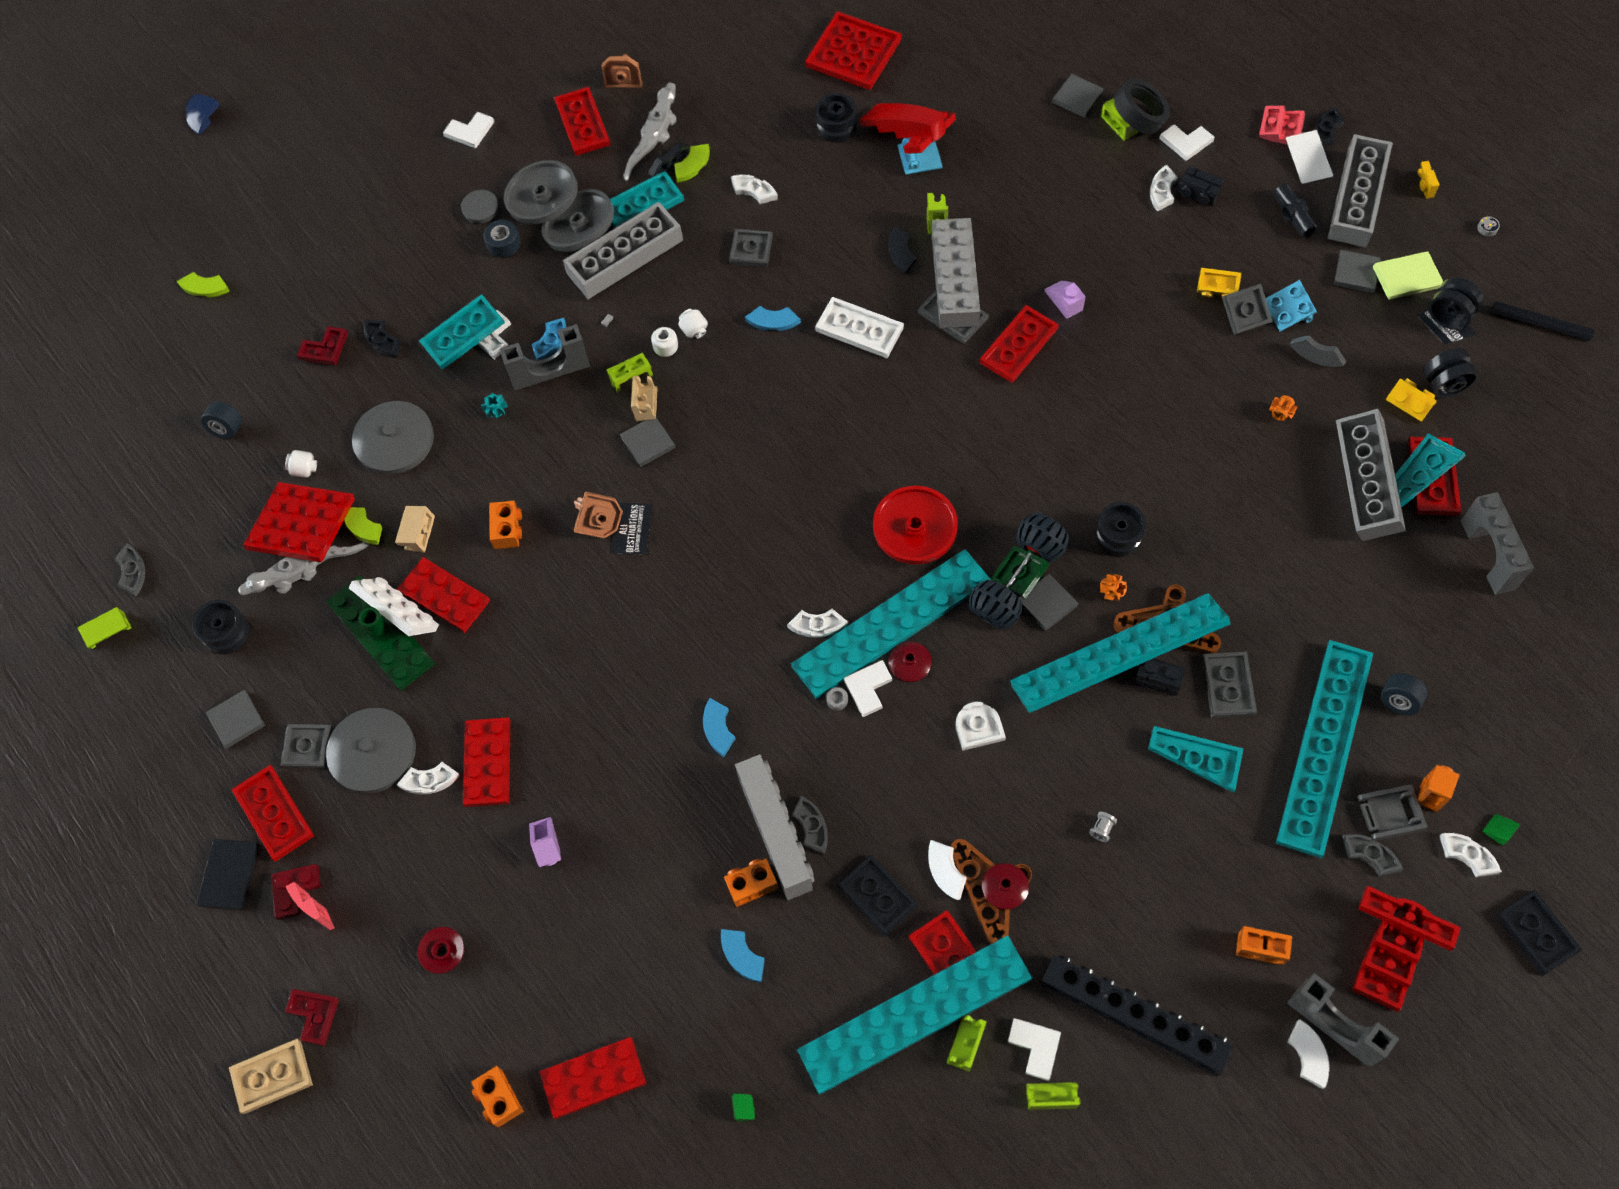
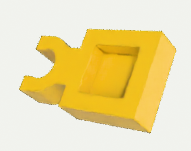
(1429, 182)

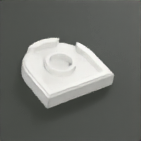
(978, 726)

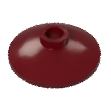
(909, 670)
(1004, 897)
(431, 945)

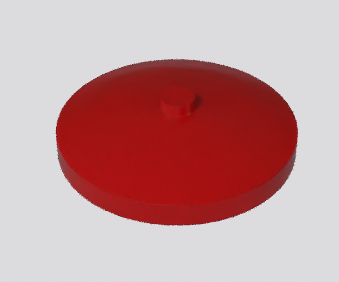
(915, 525)

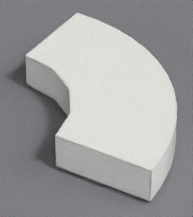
(754, 187)
(1161, 188)
(817, 625)
(428, 780)
(1471, 853)
(944, 869)
(1312, 1054)

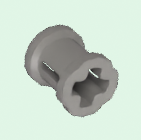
(1103, 826)

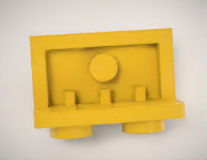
(1218, 282)
(1411, 400)

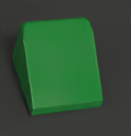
(1500, 829)
(743, 1107)

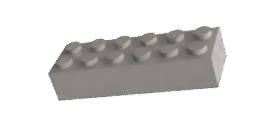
(1360, 190)
(623, 250)
(955, 273)
(1370, 475)
(774, 827)

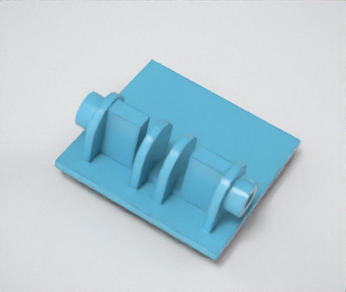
(920, 162)
(1290, 306)

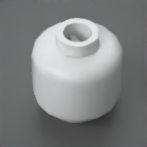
(693, 323)
(664, 341)
(300, 463)

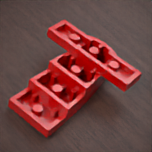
(908, 121)
(1397, 946)

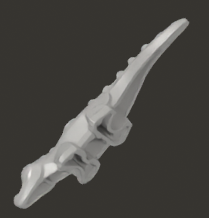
(655, 127)
(290, 570)

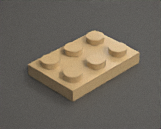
(270, 1076)

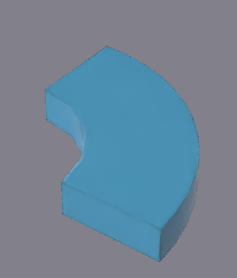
(773, 320)
(550, 341)
(715, 727)
(740, 956)

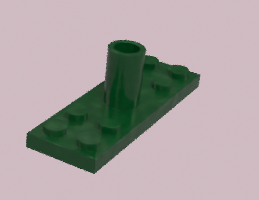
(388, 645)

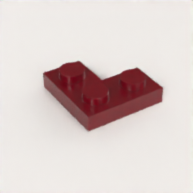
(326, 351)
(306, 877)
(318, 1011)

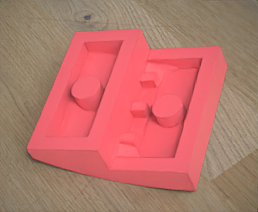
(1279, 124)
(309, 905)

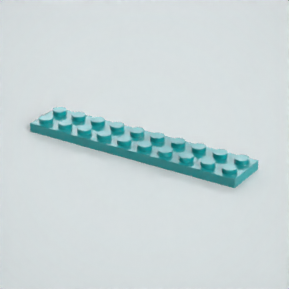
(889, 624)
(1119, 652)
(1324, 749)
(914, 1014)

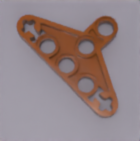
(1168, 604)
(982, 865)

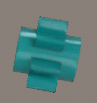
(494, 405)

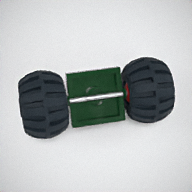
(1041, 543)

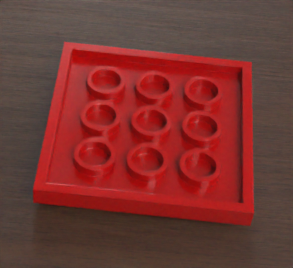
(853, 50)
(299, 522)

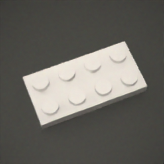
(859, 327)
(394, 606)

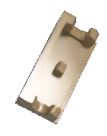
(643, 399)
(415, 528)

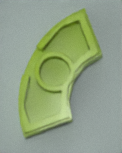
(693, 163)
(202, 286)
(362, 527)

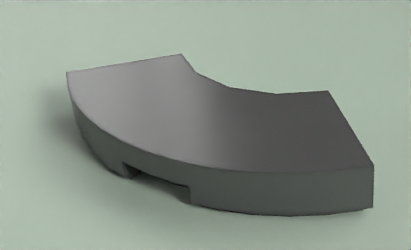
(1318, 353)
(132, 570)
(813, 824)
(1373, 853)

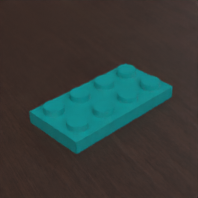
(644, 195)
(462, 331)

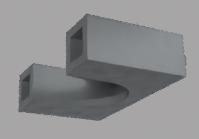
(527, 372)
(1512, 563)
(1365, 1043)

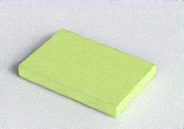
(1408, 275)

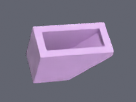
(1066, 297)
(544, 842)

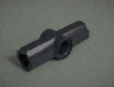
(1294, 210)

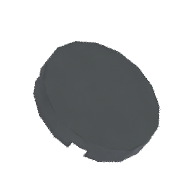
(479, 206)

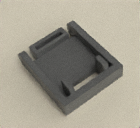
(1386, 813)

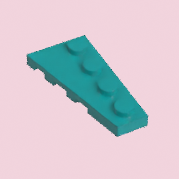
(1425, 466)
(1201, 756)

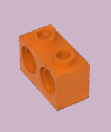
(500, 525)
(1437, 788)
(754, 887)
(1264, 945)
(500, 1094)

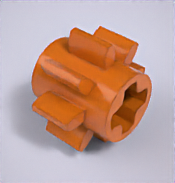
(1283, 408)
(1113, 587)

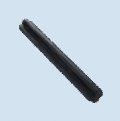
(1542, 320)

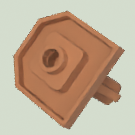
(621, 72)
(597, 515)

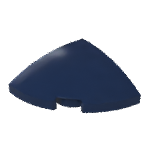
(198, 112)

